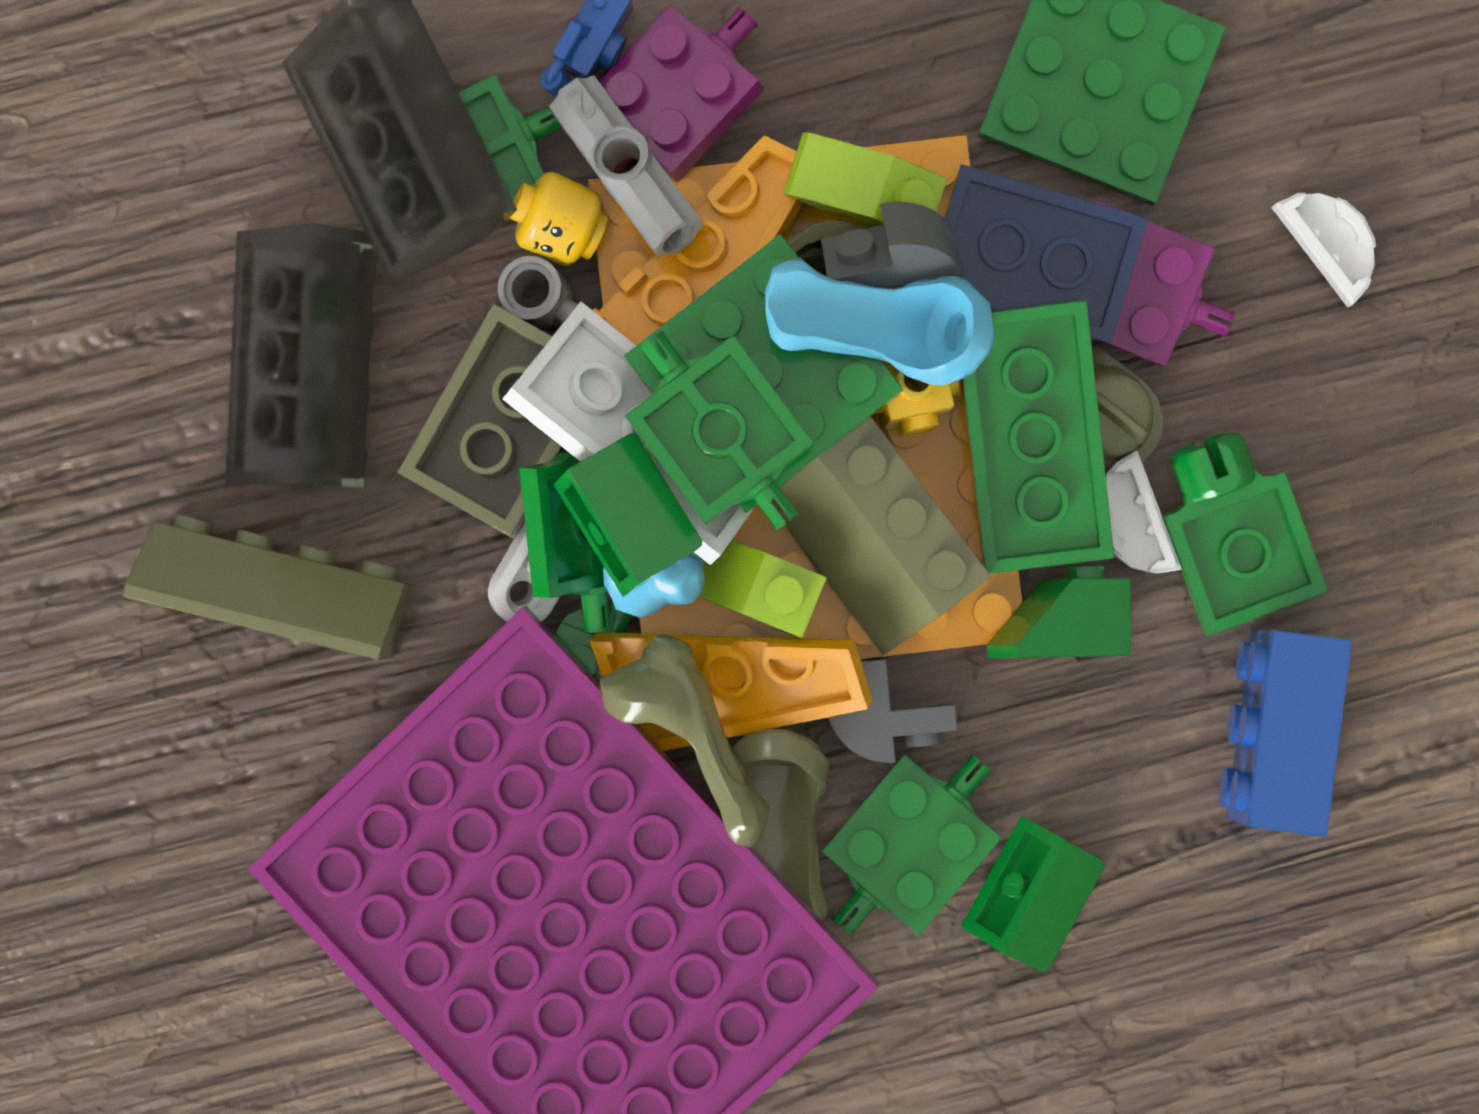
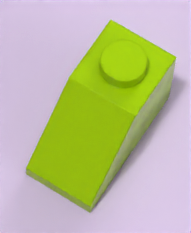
(856, 180)
(763, 587)

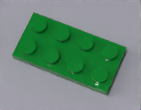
(1038, 442)

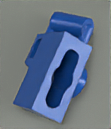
(588, 43)

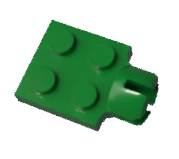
(1238, 536)

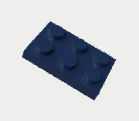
(1043, 246)

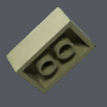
(474, 437)

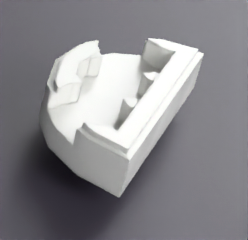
(1333, 238)
(1136, 520)

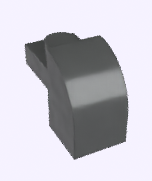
(906, 248)
(873, 729)

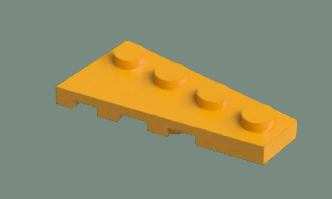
(738, 221)
(756, 679)

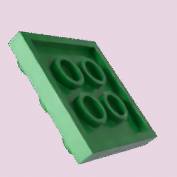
(1103, 89)
(821, 388)

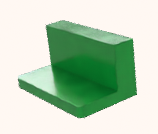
(628, 513)
(1033, 895)

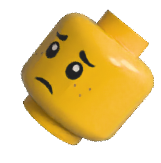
(559, 219)

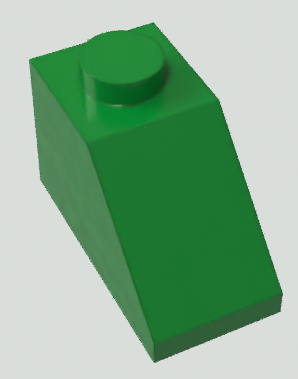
(1069, 619)

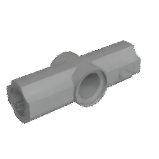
(644, 192)

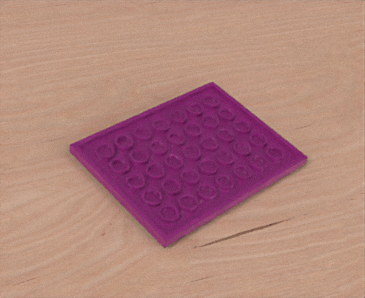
(559, 904)

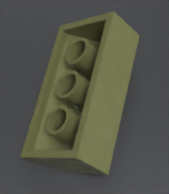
(880, 537)
(269, 589)

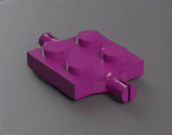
(683, 87)
(1165, 295)

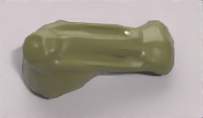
(672, 693)
(792, 780)

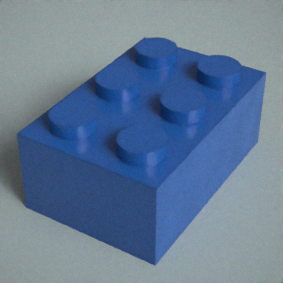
(1286, 731)

